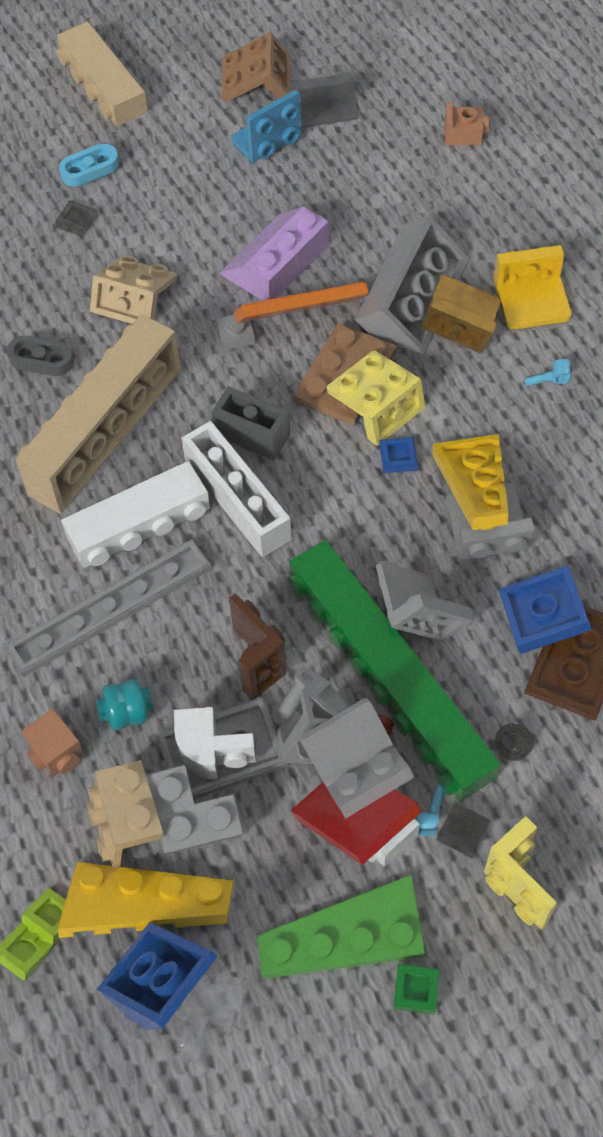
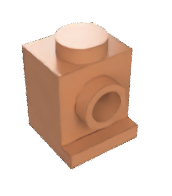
(465, 125)

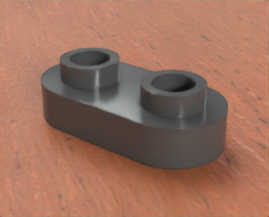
(42, 355)

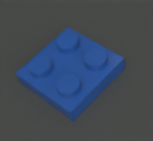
(544, 609)

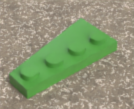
(355, 932)

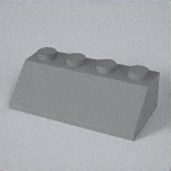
(407, 284)

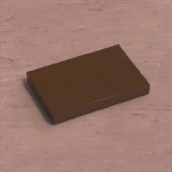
(572, 671)

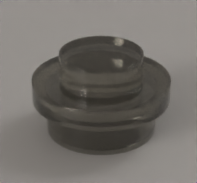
(514, 741)

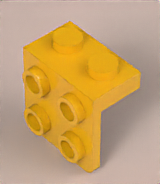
(531, 287)

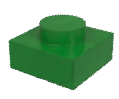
(416, 989)

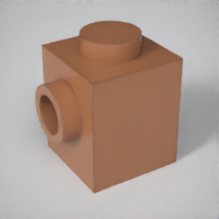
(52, 744)

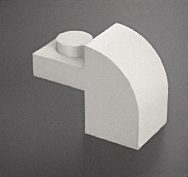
(204, 750)

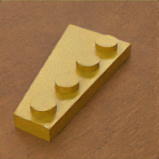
(475, 478)
(130, 897)

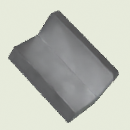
(327, 99)

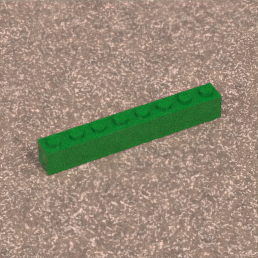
(394, 671)

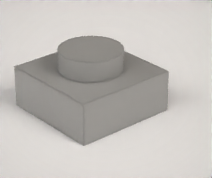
(233, 333)

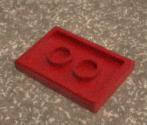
(362, 832)

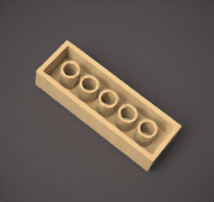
(99, 413)

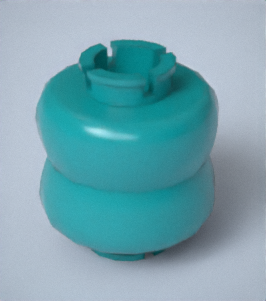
(124, 704)

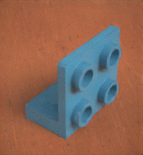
(270, 128)

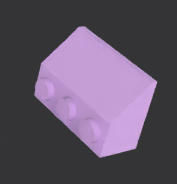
(279, 253)

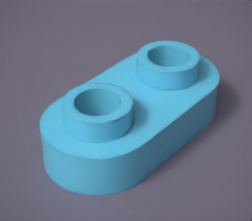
(87, 165)

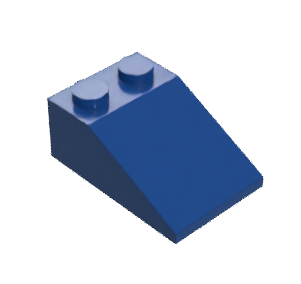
(155, 976)

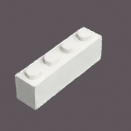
(237, 489)
(136, 515)

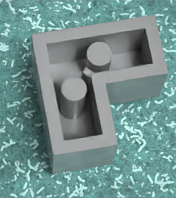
(186, 823)

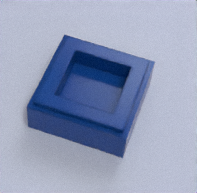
(398, 455)

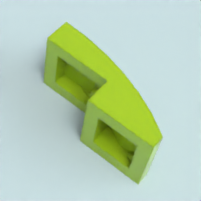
(34, 937)

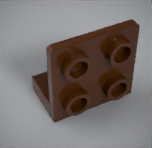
(265, 657)

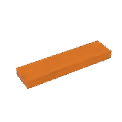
(300, 302)

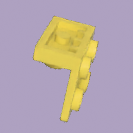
(380, 393)
(508, 877)

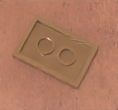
(338, 354)

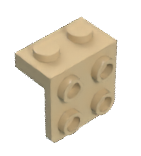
(122, 810)

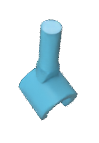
(560, 374)
(430, 820)

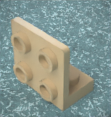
(129, 289)

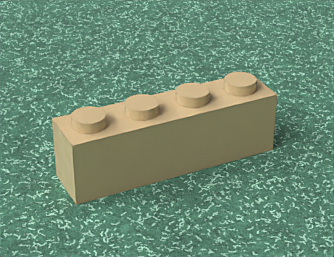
(101, 74)

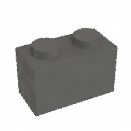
(251, 422)

